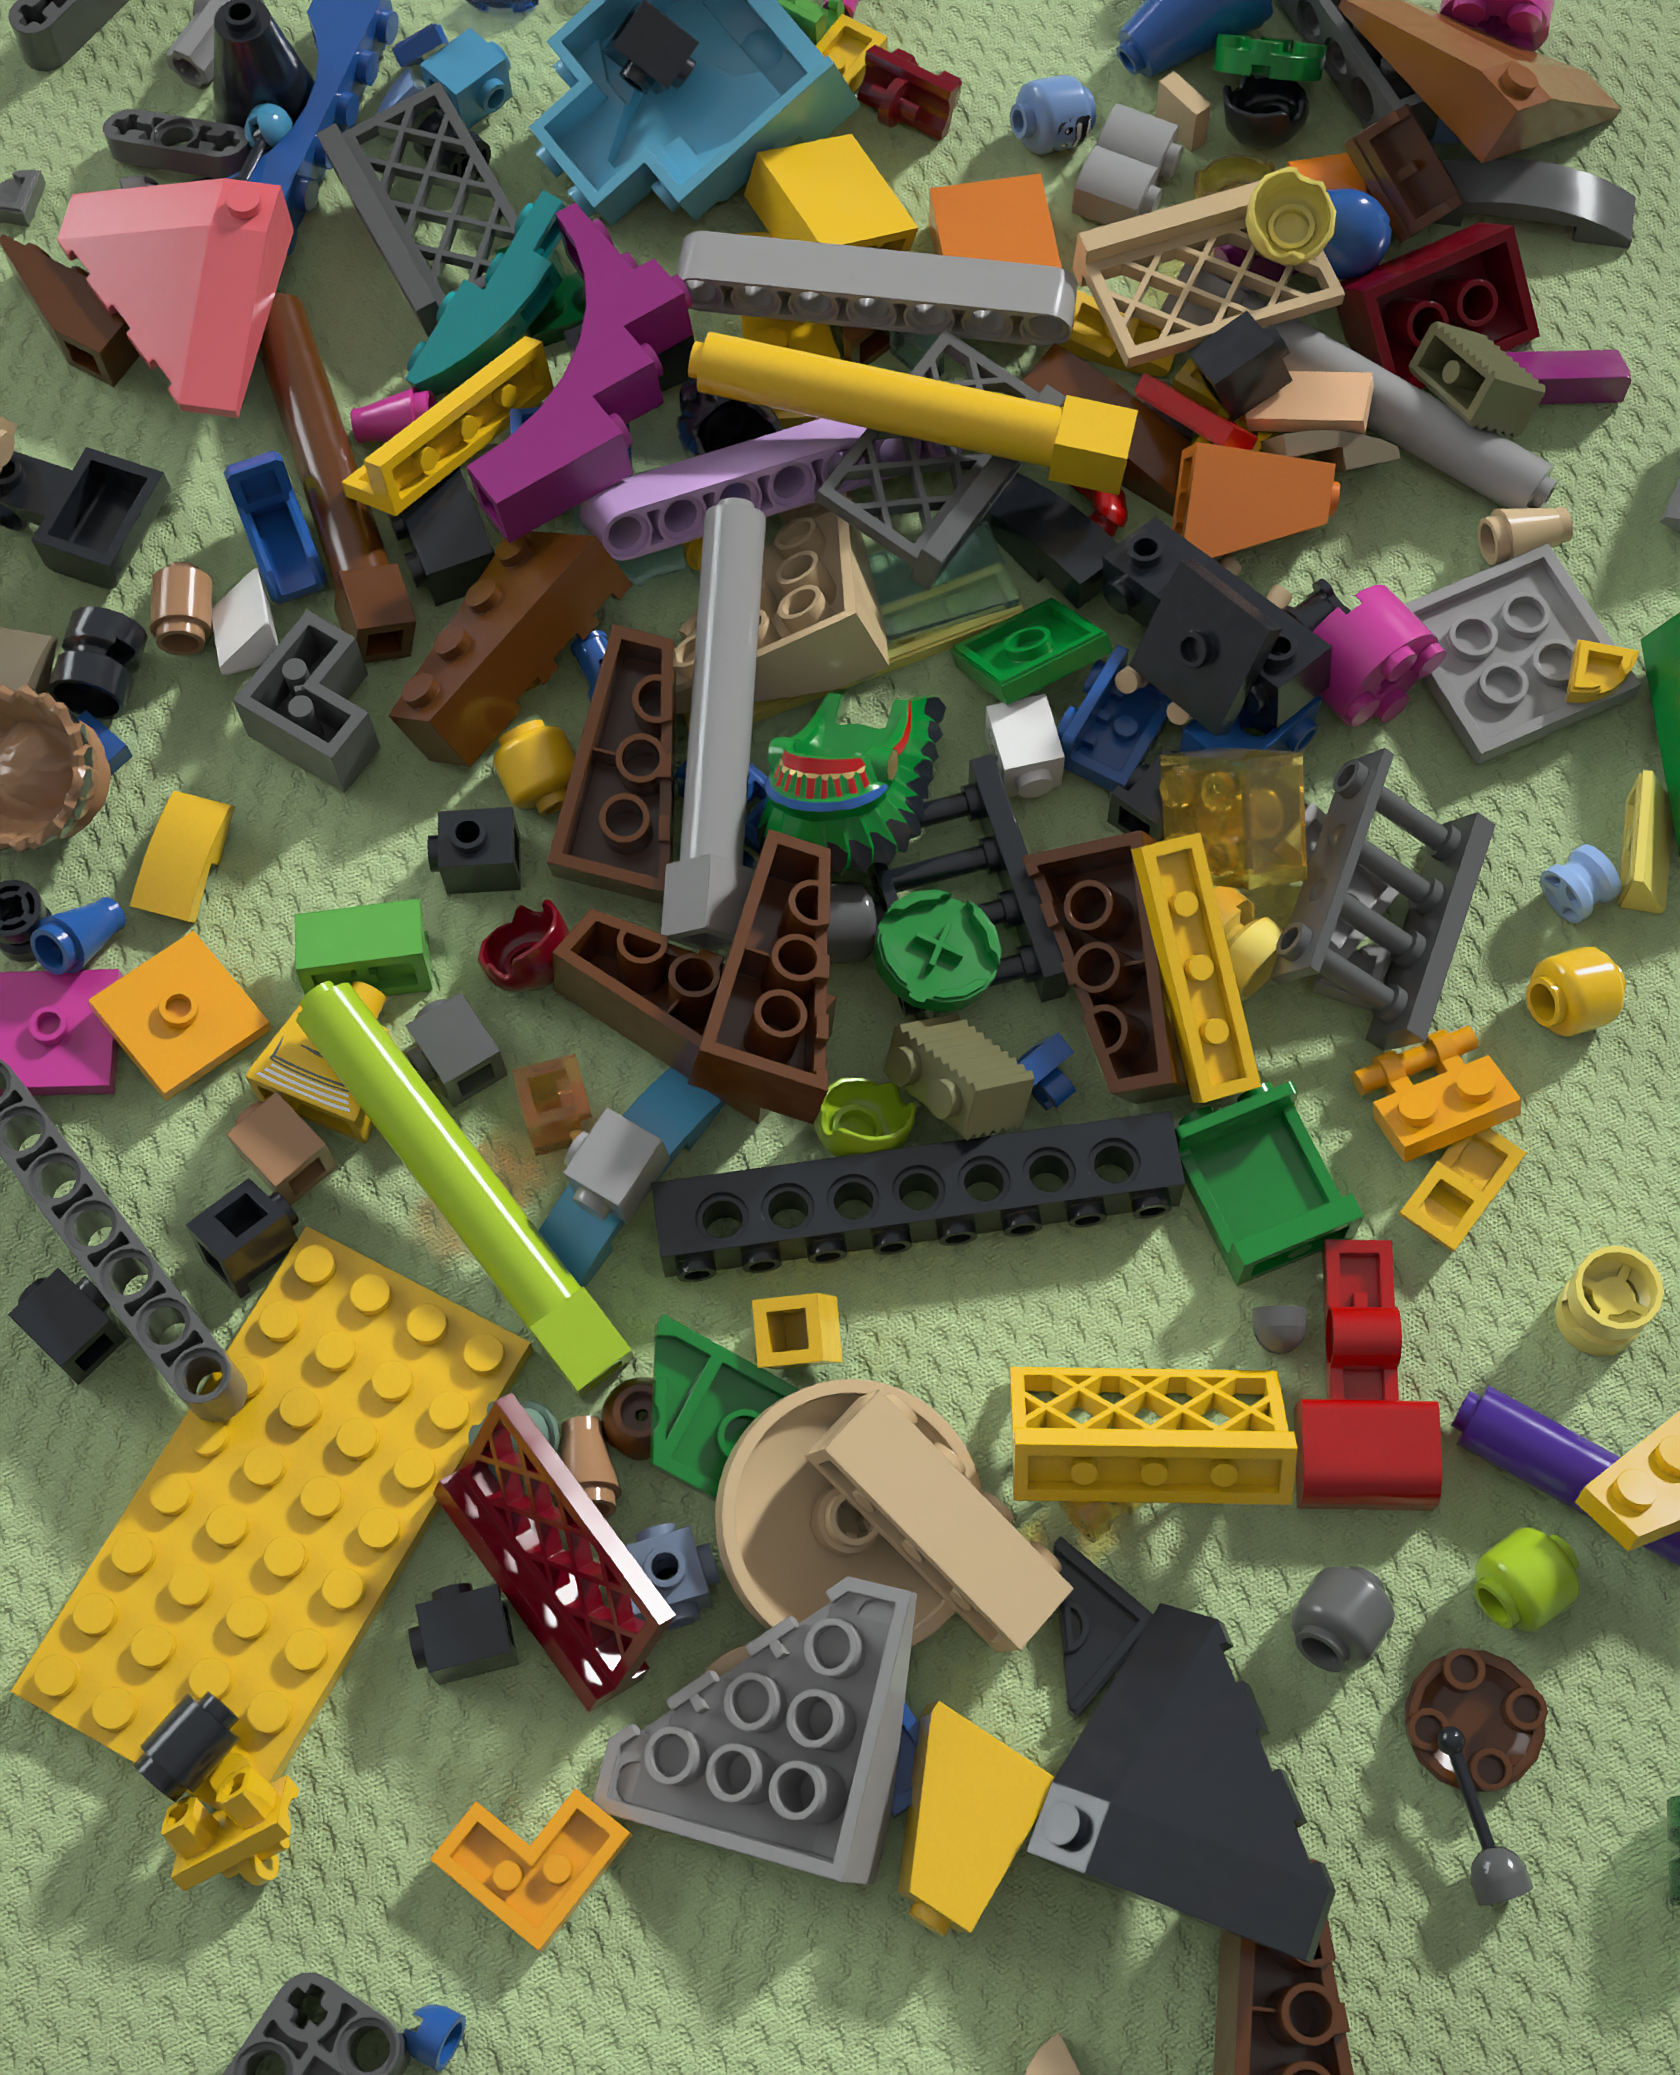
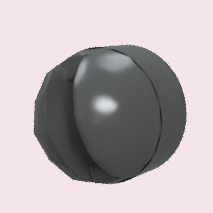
(1279, 1327)

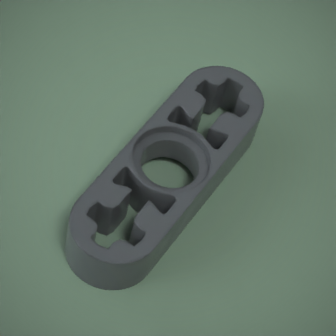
(146, 139)

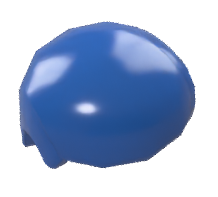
(1359, 235)

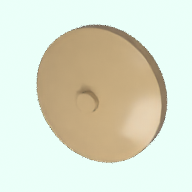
(792, 1533)

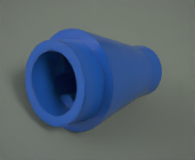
(74, 936)

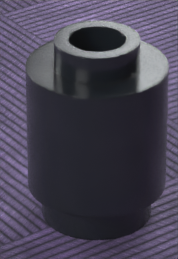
(188, 1745)

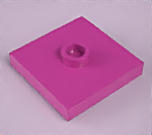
(54, 1035)

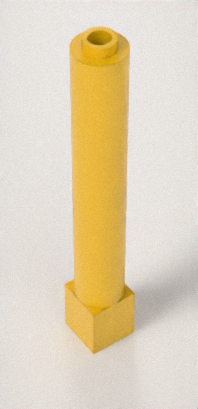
(1080, 442)

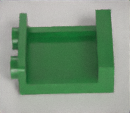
(1262, 1182)

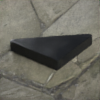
(1096, 1627)

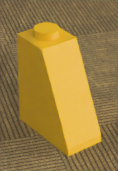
(964, 1819)

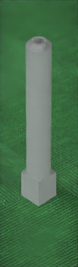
(1401, 410)
(709, 882)

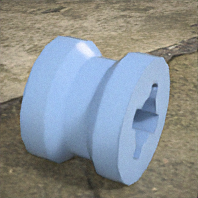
(1580, 883)

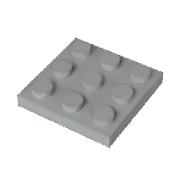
(1511, 653)

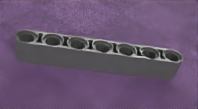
(117, 1258)

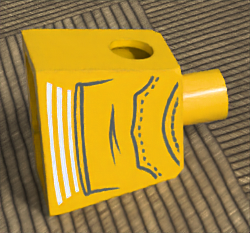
(306, 1080)

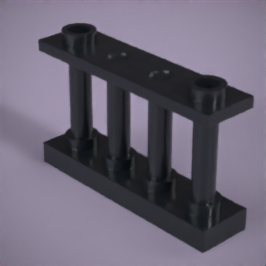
(1000, 853)

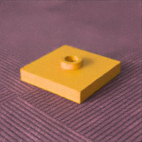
(179, 1015)

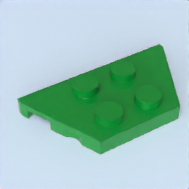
(702, 1404)

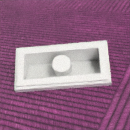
(244, 626)

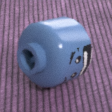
(1053, 114)

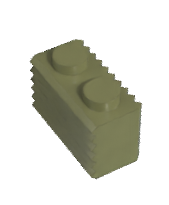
(1476, 379)
(959, 1075)

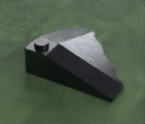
(1181, 1800)

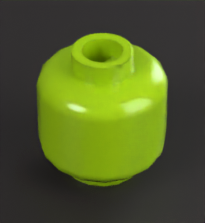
(1526, 1580)

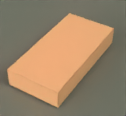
(1316, 403)

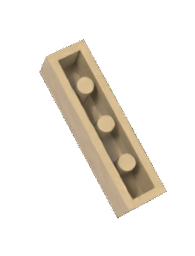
(940, 1520)

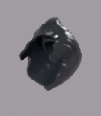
(719, 422)

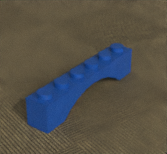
(349, 47)

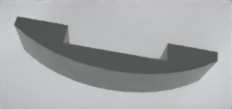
(1545, 194)

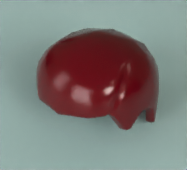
(520, 952)

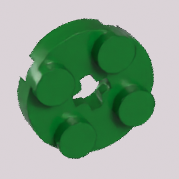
(1270, 57)

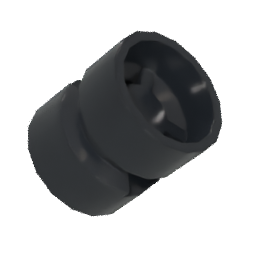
(98, 662)

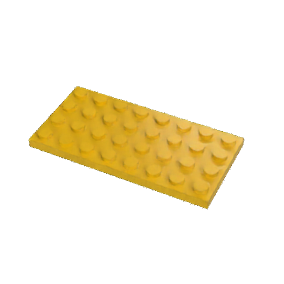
(284, 1526)

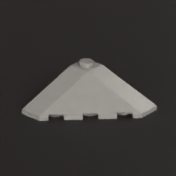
(785, 1748)

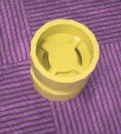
(1249, 940)
(1624, 1298)

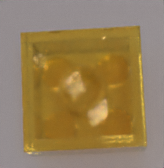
(1245, 809)

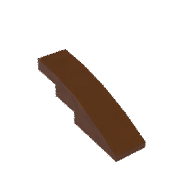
(1155, 445)

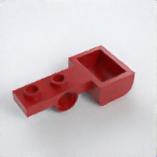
(1362, 1441)

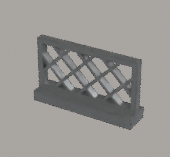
(383, 214)
(972, 495)

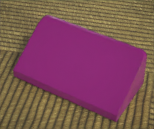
(1577, 375)

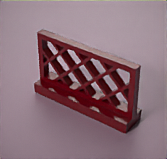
(552, 1589)

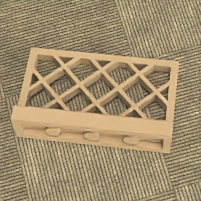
(1188, 235)

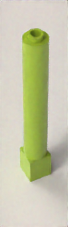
(463, 1187)

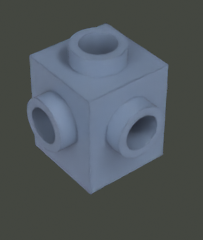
(669, 1550)

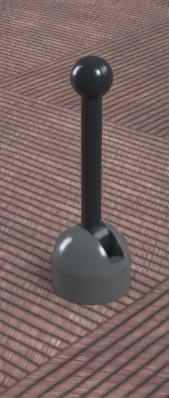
(1496, 1870)

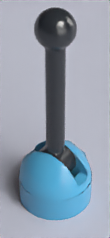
(273, 126)

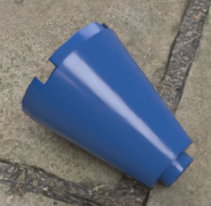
(1177, 30)

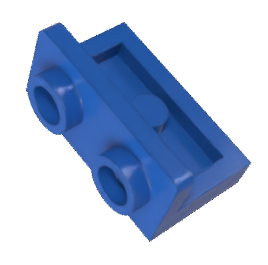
(1111, 728)

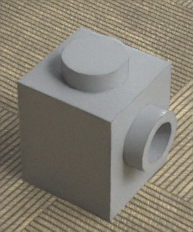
(613, 1166)

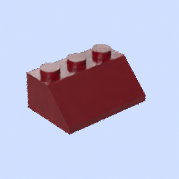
(1459, 280)

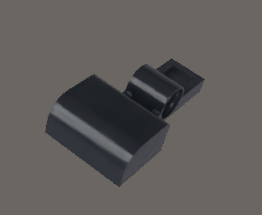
(86, 515)

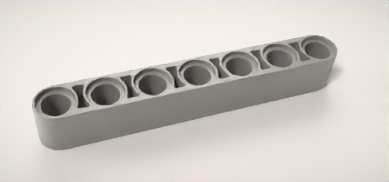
(878, 288)

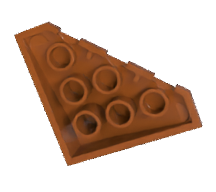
(1478, 83)

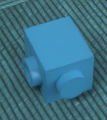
(471, 75)

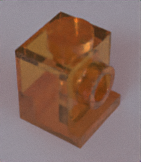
(552, 1102)

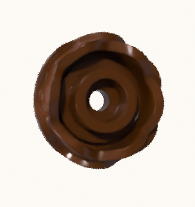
(619, 1418)

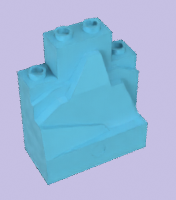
(750, 92)

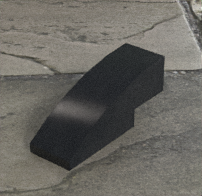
(1050, 539)

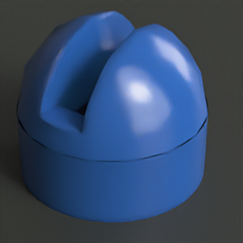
(436, 2037)

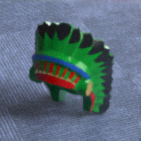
(854, 782)

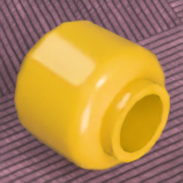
(535, 766)
(1576, 991)

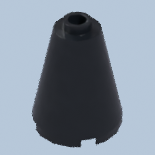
(255, 65)

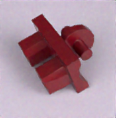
(908, 92)

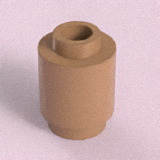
(181, 608)

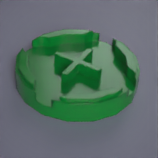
(936, 951)

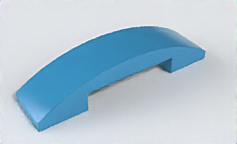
(667, 1110)

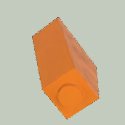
(1249, 497)

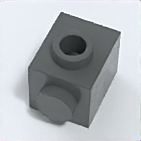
(454, 1049)

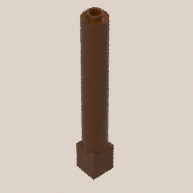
(369, 589)

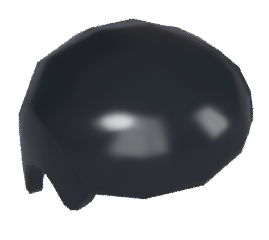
(1265, 111)

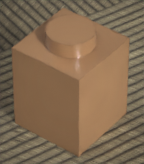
(281, 1148)

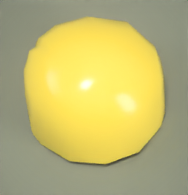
(1290, 217)

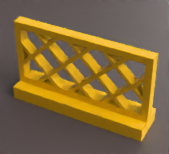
(1157, 1459)

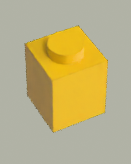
(797, 1331)

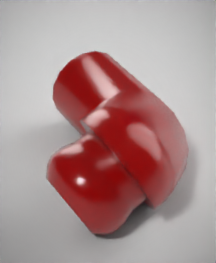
(1110, 509)

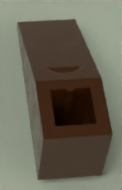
(72, 313)

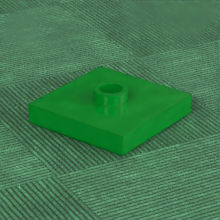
(1030, 650)

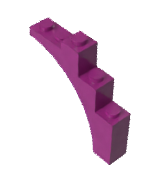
(580, 431)

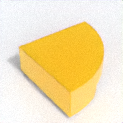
(1598, 671)

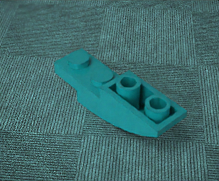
(484, 323)

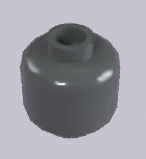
(852, 922)
(1342, 1618)

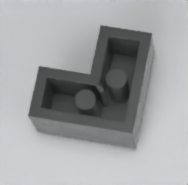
(302, 703)

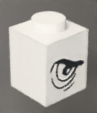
(1025, 746)

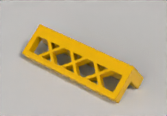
(452, 429)
(1196, 968)

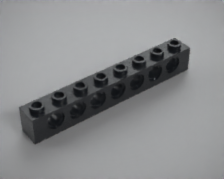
(1138, 1144)

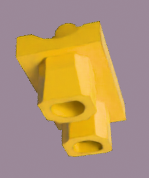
(238, 1836)

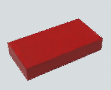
(1193, 414)

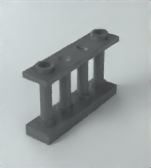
(1436, 902)

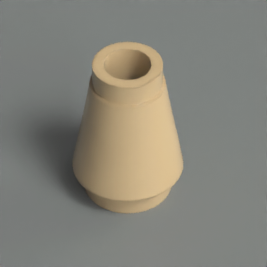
(1520, 530)

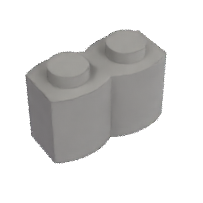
(1127, 167)

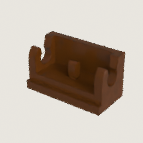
(1404, 172)

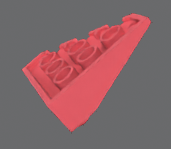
(188, 276)

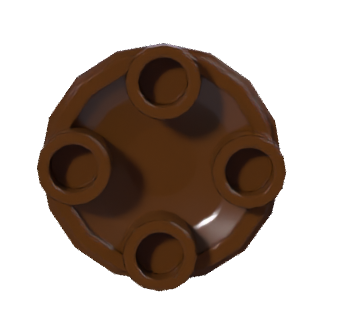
(1491, 1707)

